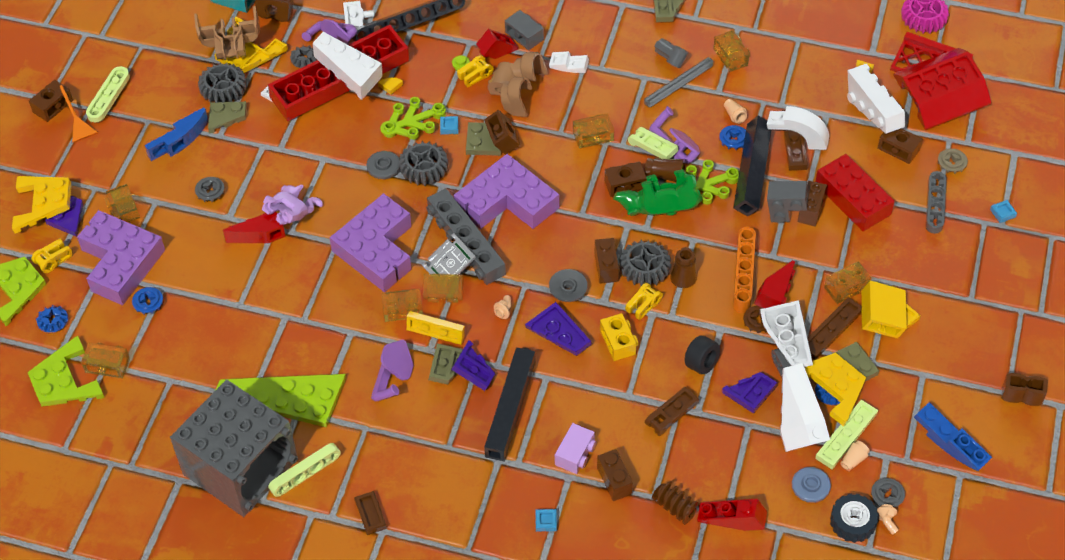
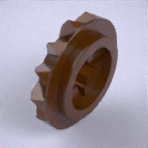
(750, 319)

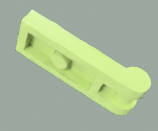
(653, 143)

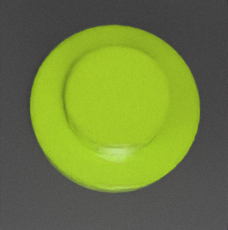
(459, 61)

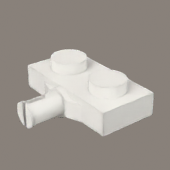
(354, 13)

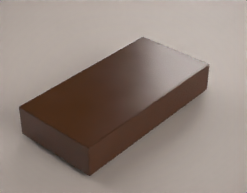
(370, 513)

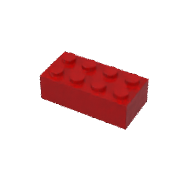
(855, 192)

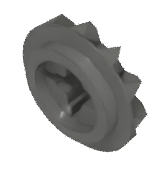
(301, 61)
(207, 183)
(882, 486)

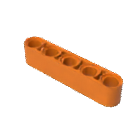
(744, 278)

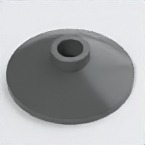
(568, 279)

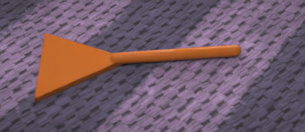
(80, 128)

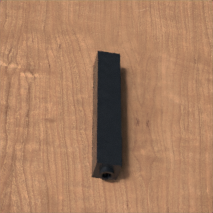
(752, 166)
(510, 404)

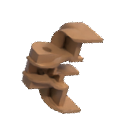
(229, 45)
(512, 77)

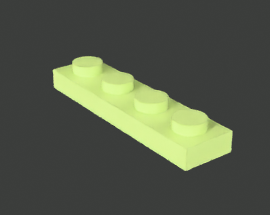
(845, 435)

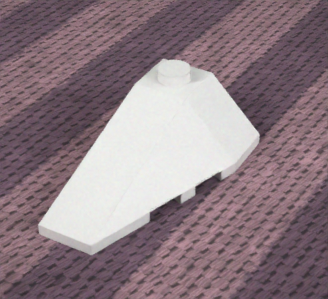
(788, 332)
(801, 416)

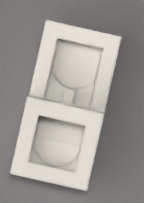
(564, 62)

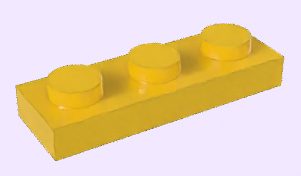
(435, 327)

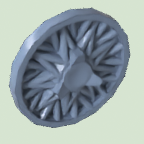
(811, 484)

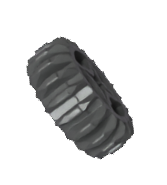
(221, 79)
(424, 168)
(645, 263)

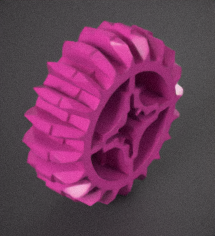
(925, 15)

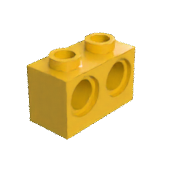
(616, 337)

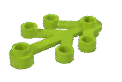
(392, 127)
(706, 184)

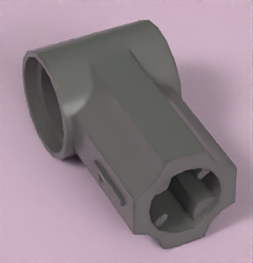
(674, 54)

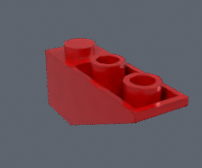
(255, 230)
(775, 287)
(735, 514)

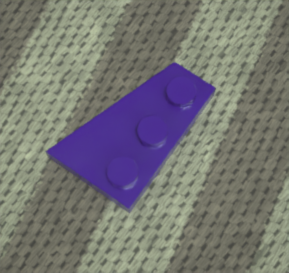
(559, 329)

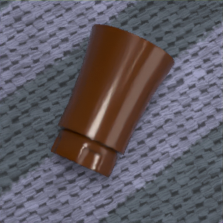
(664, 168)
(684, 269)

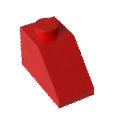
(495, 44)

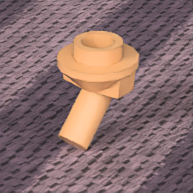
(502, 307)
(885, 514)

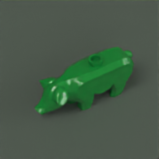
(661, 198)

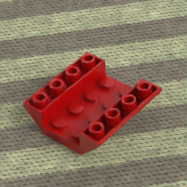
(945, 87)

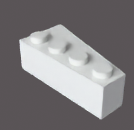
(348, 64)
(874, 100)

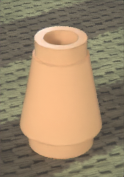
(736, 112)
(855, 455)

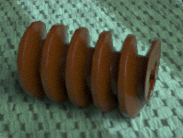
(675, 502)

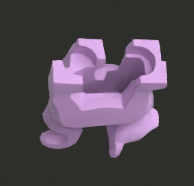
(289, 205)

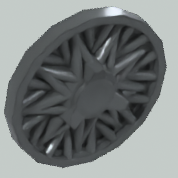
(383, 165)

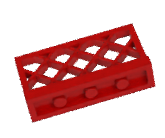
(919, 45)

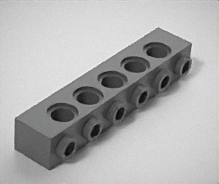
(454, 220)

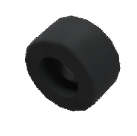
(702, 354)

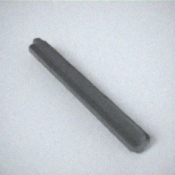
(678, 82)

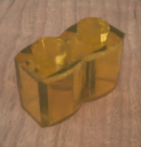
(122, 203)

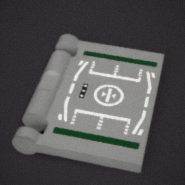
(450, 258)

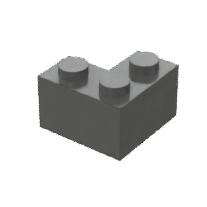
(786, 197)

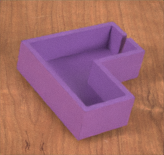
(507, 187)
(369, 245)
(124, 253)

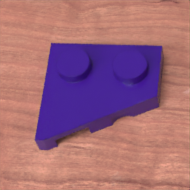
(68, 220)
(473, 367)
(751, 391)

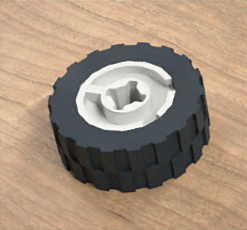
(854, 528)

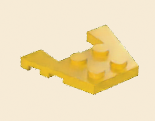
(254, 54)
(49, 199)
(840, 381)

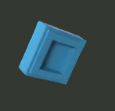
(449, 125)
(1003, 211)
(546, 520)

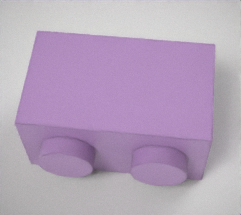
(575, 448)

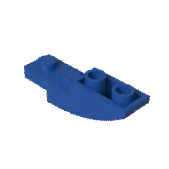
(184, 133)
(950, 439)

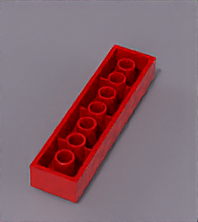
(317, 85)

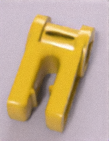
(475, 71)
(51, 256)
(647, 296)

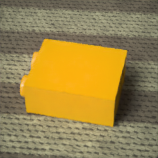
(883, 309)

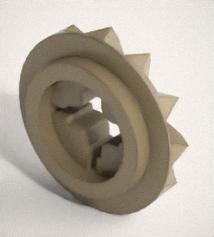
(957, 156)

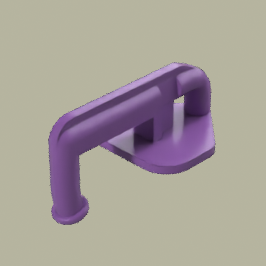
(340, 31)
(682, 139)
(394, 360)

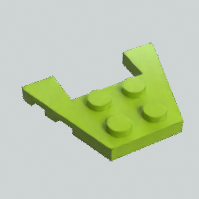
(20, 284)
(54, 380)

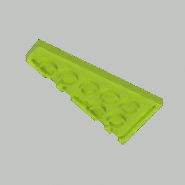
(296, 397)

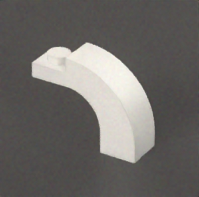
(804, 123)

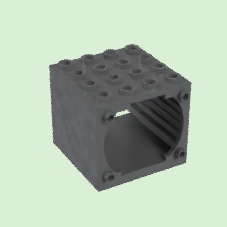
(234, 447)

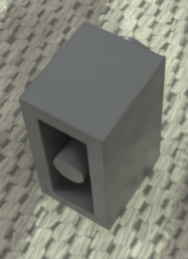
(524, 30)

